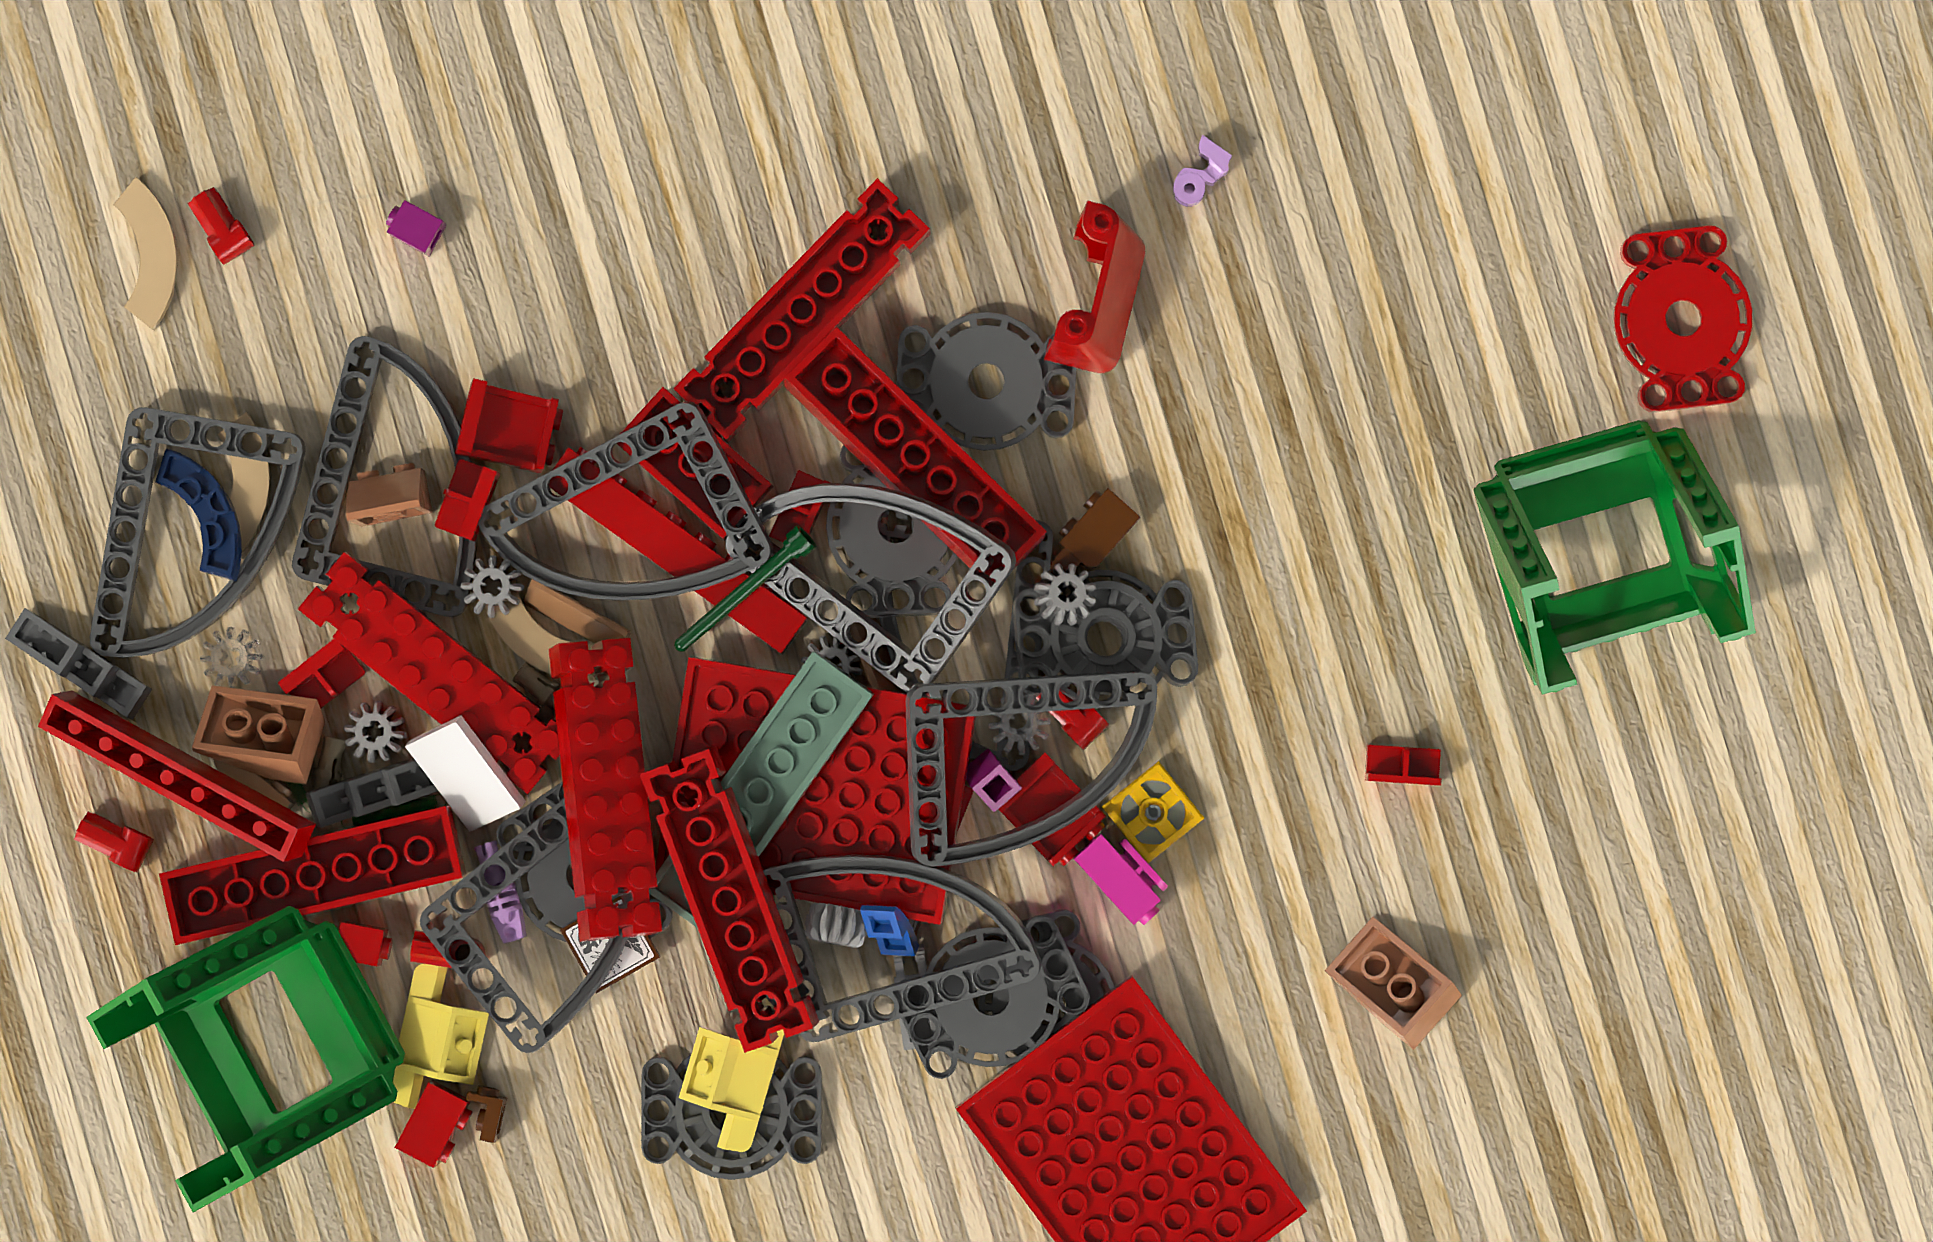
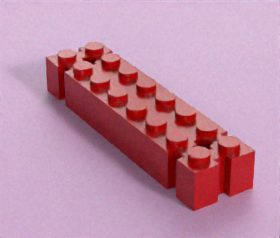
(803, 309)
(432, 668)
(604, 789)
(730, 899)

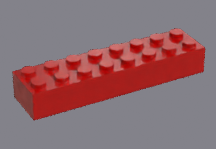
(906, 446)
(330, 874)

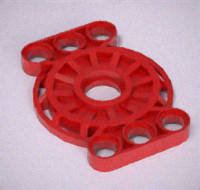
(1675, 356)

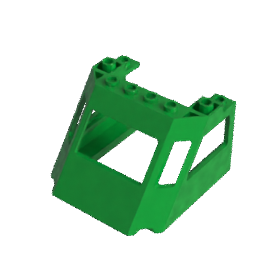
(1588, 478)
(330, 1003)

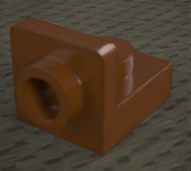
(489, 1120)

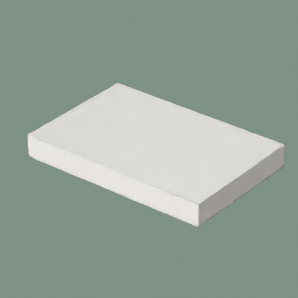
(465, 773)

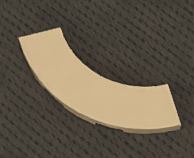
(156, 251)
(250, 484)
(522, 631)

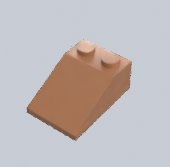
(389, 496)
(261, 732)
(1393, 982)

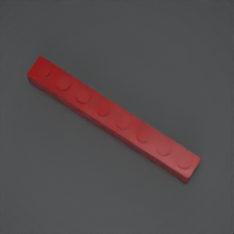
(677, 551)
(177, 775)

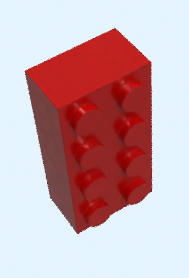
(677, 476)

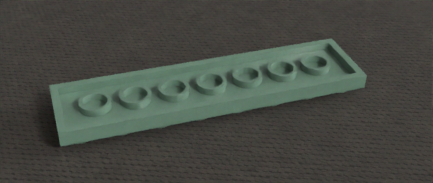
(782, 758)

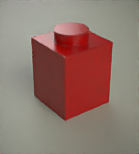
(366, 942)

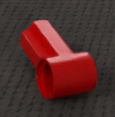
(224, 232)
(1080, 724)
(122, 845)
(425, 952)

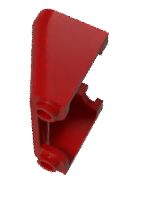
(1097, 338)

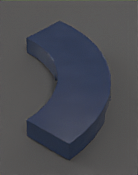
(213, 509)

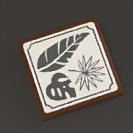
(636, 954)

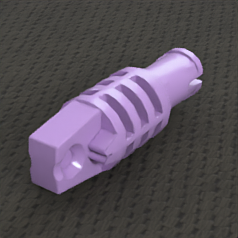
(505, 907)

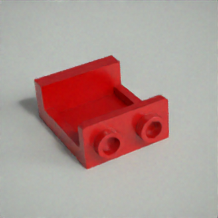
(508, 427)
(1042, 791)

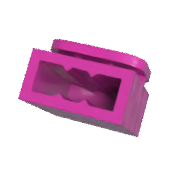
(1122, 878)

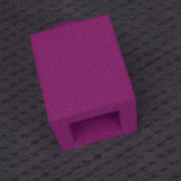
(415, 227)
(991, 780)

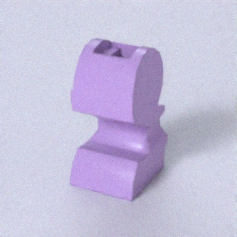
(1190, 182)

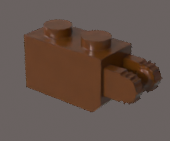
(1097, 531)

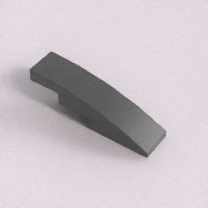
(78, 663)
(369, 792)

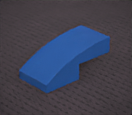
(890, 929)

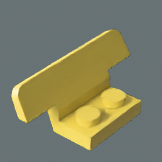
(436, 1037)
(730, 1082)

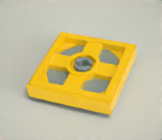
(1153, 812)

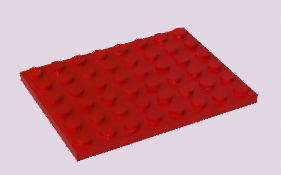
(854, 800)
(1127, 1136)

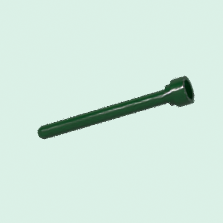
(796, 544)

